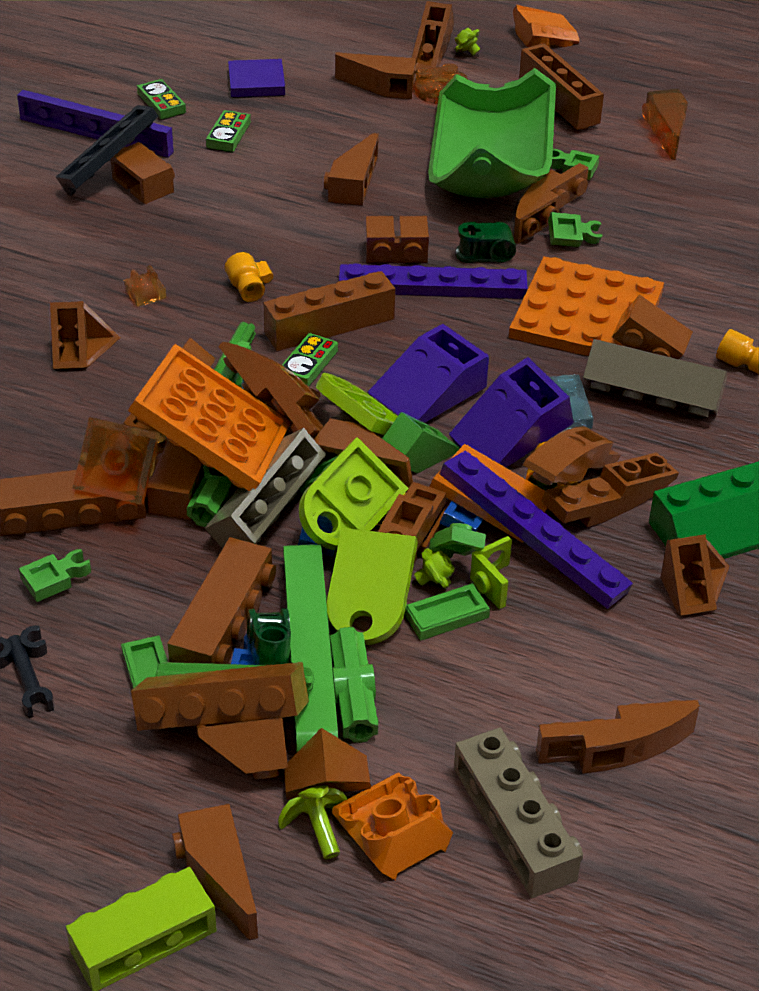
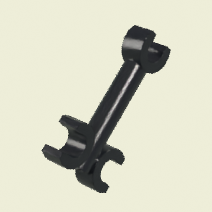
(19, 650)

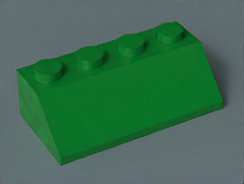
(715, 505)

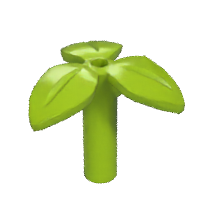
(313, 802)

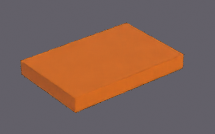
(520, 484)

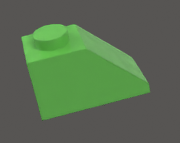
(419, 442)

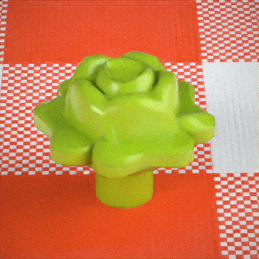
(467, 40)
(435, 568)

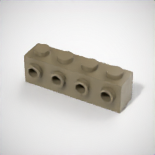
(656, 377)
(253, 511)
(518, 812)

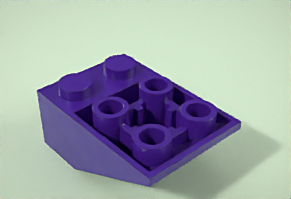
(432, 375)
(515, 415)

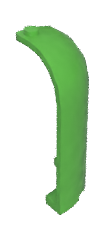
(493, 138)

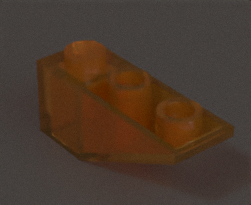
(666, 115)

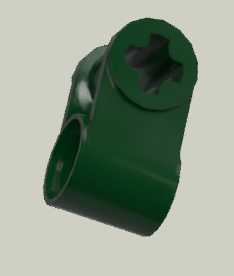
(487, 242)
(269, 637)

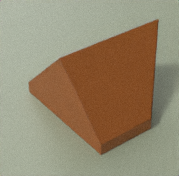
(78, 335)
(693, 574)
(326, 762)

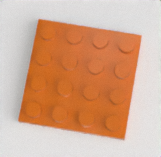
(576, 304)
(211, 418)

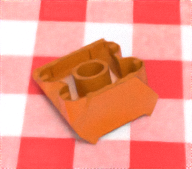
(541, 27)
(394, 824)

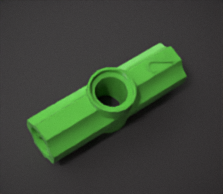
(210, 496)
(354, 685)

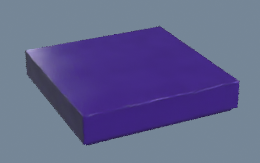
(256, 78)

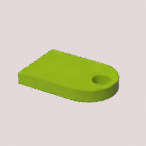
(356, 403)
(350, 493)
(371, 580)

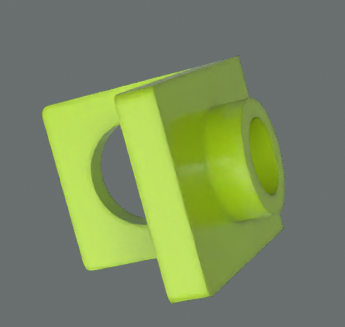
(486, 574)

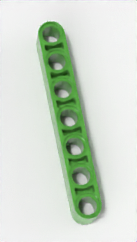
(310, 637)

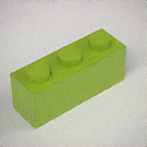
(141, 928)

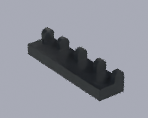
(105, 148)

